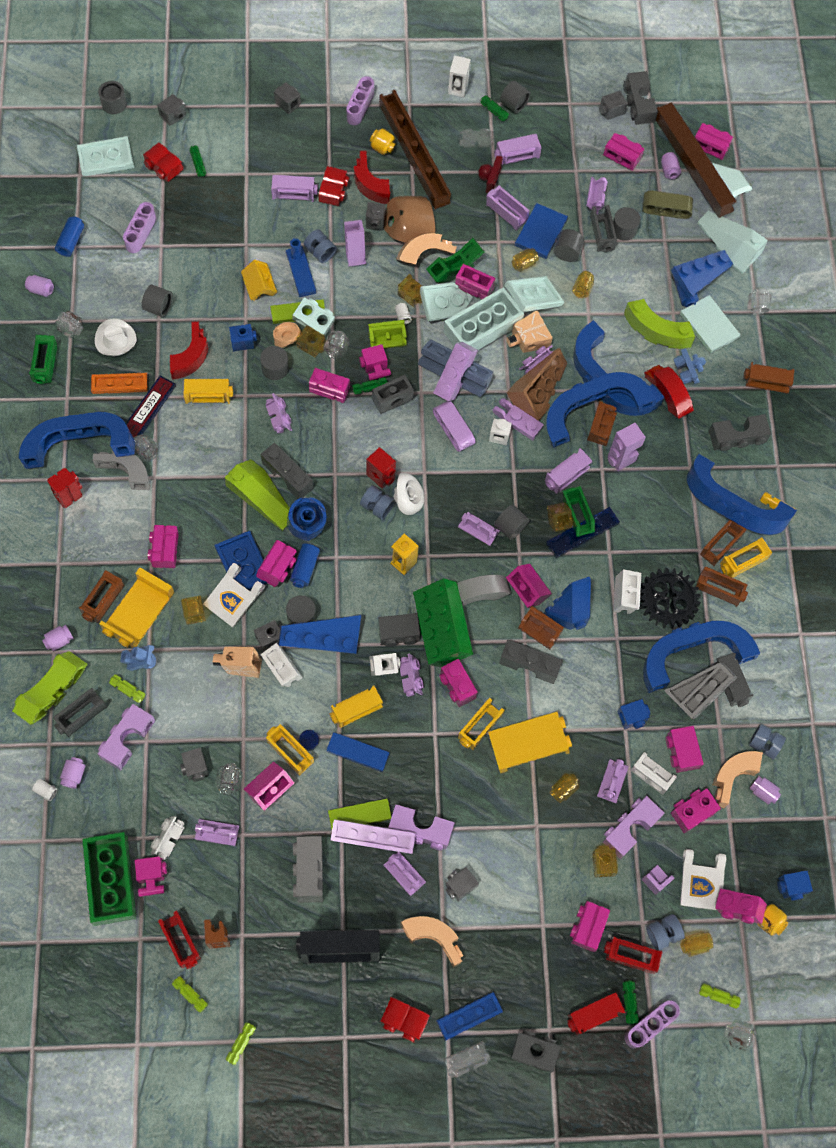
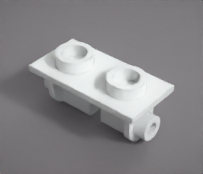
(169, 829)

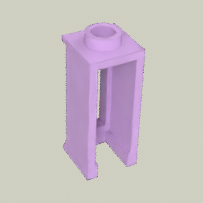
(518, 149)
(293, 187)
(502, 196)
(355, 242)
(568, 471)

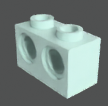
(317, 313)

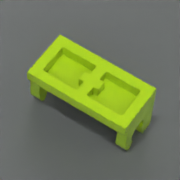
(388, 334)

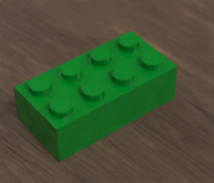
(442, 623)
(109, 879)

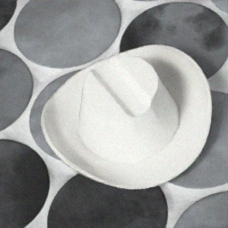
(114, 337)
(408, 494)

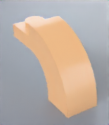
(413, 248)
(740, 764)
(433, 929)

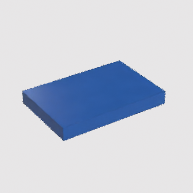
(541, 230)
(245, 554)

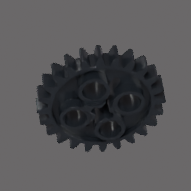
(687, 598)

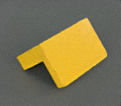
(258, 280)

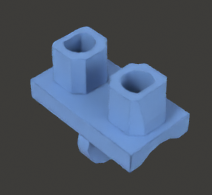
(684, 360)
(139, 658)

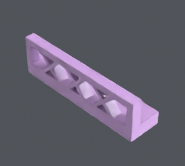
(373, 836)

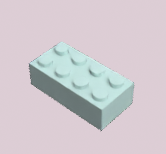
(484, 320)

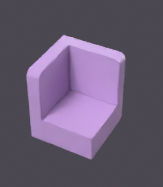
(657, 880)

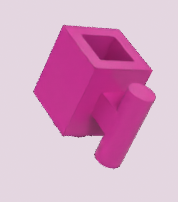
(374, 361)
(150, 871)

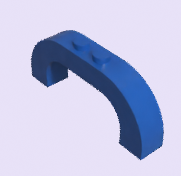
(587, 368)
(591, 391)
(69, 427)
(732, 506)
(697, 634)

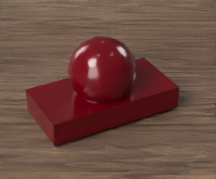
(490, 174)

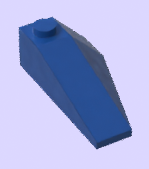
(573, 607)

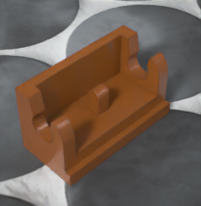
(602, 424)
(541, 627)
(216, 937)

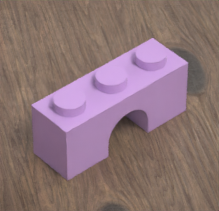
(458, 362)
(624, 447)
(133, 721)
(645, 814)
(436, 835)

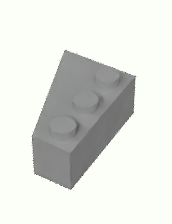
(702, 689)
(308, 869)

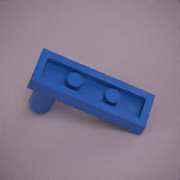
(300, 269)

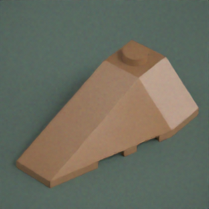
(536, 387)

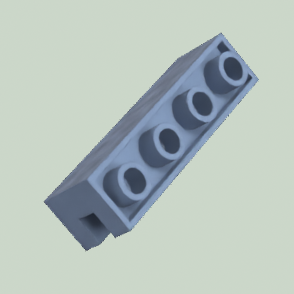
(435, 357)

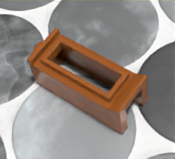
(769, 378)
(732, 528)
(724, 581)
(97, 614)

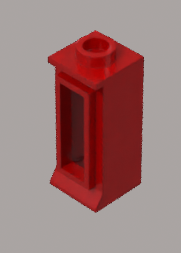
(171, 922)
(611, 950)
(595, 1014)

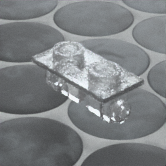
(482, 136)
(460, 1062)

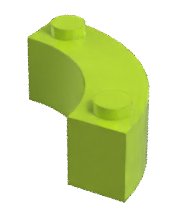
(657, 329)
(50, 689)

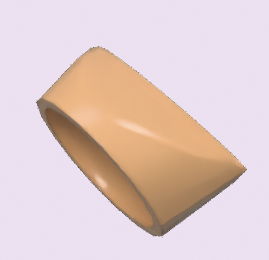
(286, 334)

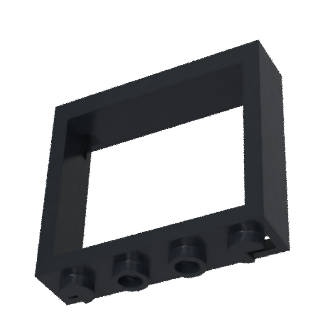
(338, 946)

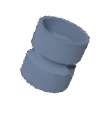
(320, 246)
(377, 502)
(760, 739)
(659, 936)

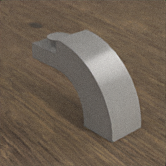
(130, 464)
(483, 588)

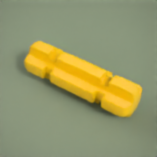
(773, 502)

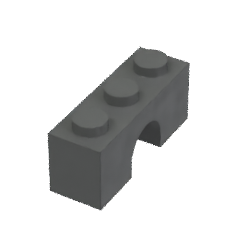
(642, 109)
(725, 436)
(280, 463)
(520, 656)

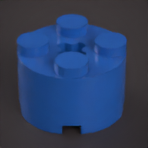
(302, 509)

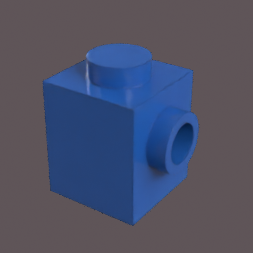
(242, 337)
(634, 714)
(794, 885)

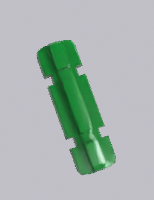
(493, 107)
(197, 160)
(368, 386)
(630, 1002)

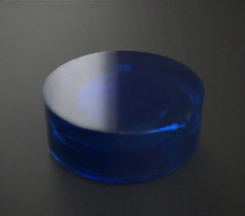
(309, 740)

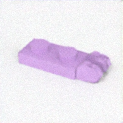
(520, 420)

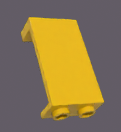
(138, 609)
(529, 741)

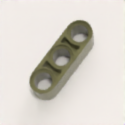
(667, 204)

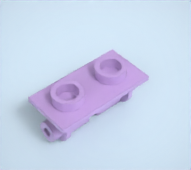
(595, 195)
(530, 362)
(282, 420)
(478, 528)
(414, 683)
(613, 780)
(216, 832)
(404, 873)

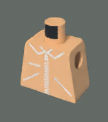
(530, 333)
(239, 661)

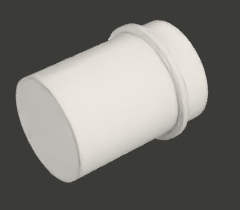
(403, 313)
(44, 789)

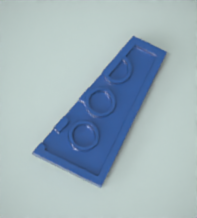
(700, 272)
(329, 635)

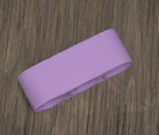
(360, 100)
(134, 233)
(454, 426)
(662, 1022)

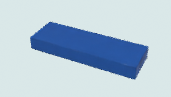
(357, 752)
(469, 1016)

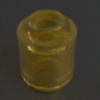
(525, 259)
(583, 284)
(565, 787)
(697, 943)

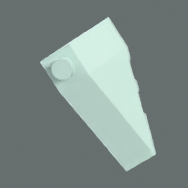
(738, 241)

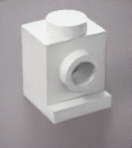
(502, 428)
(392, 660)

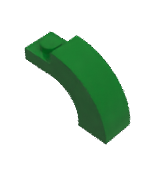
(446, 269)

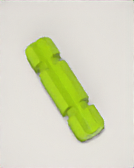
(127, 688)
(189, 994)
(720, 996)
(240, 1043)

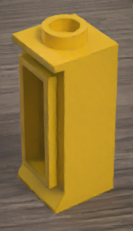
(207, 391)
(407, 550)
(731, 569)
(356, 707)
(487, 708)
(275, 735)

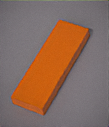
(119, 383)

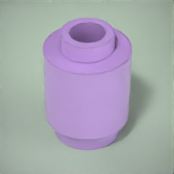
(670, 165)
(39, 285)
(57, 638)
(72, 773)
(765, 790)

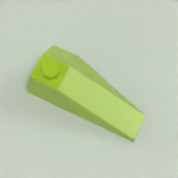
(257, 489)

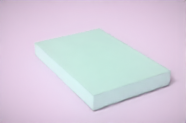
(105, 156)
(534, 293)
(710, 324)

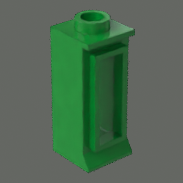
(44, 375)
(573, 496)

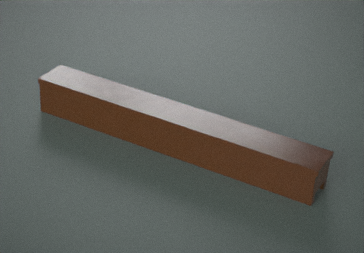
(415, 150)
(695, 160)

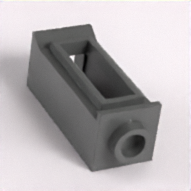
(603, 244)
(738, 691)
(75, 707)

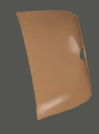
(415, 221)

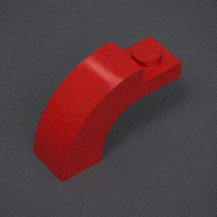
(369, 185)
(193, 357)
(672, 388)

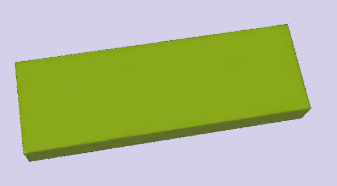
(284, 312)
(362, 813)

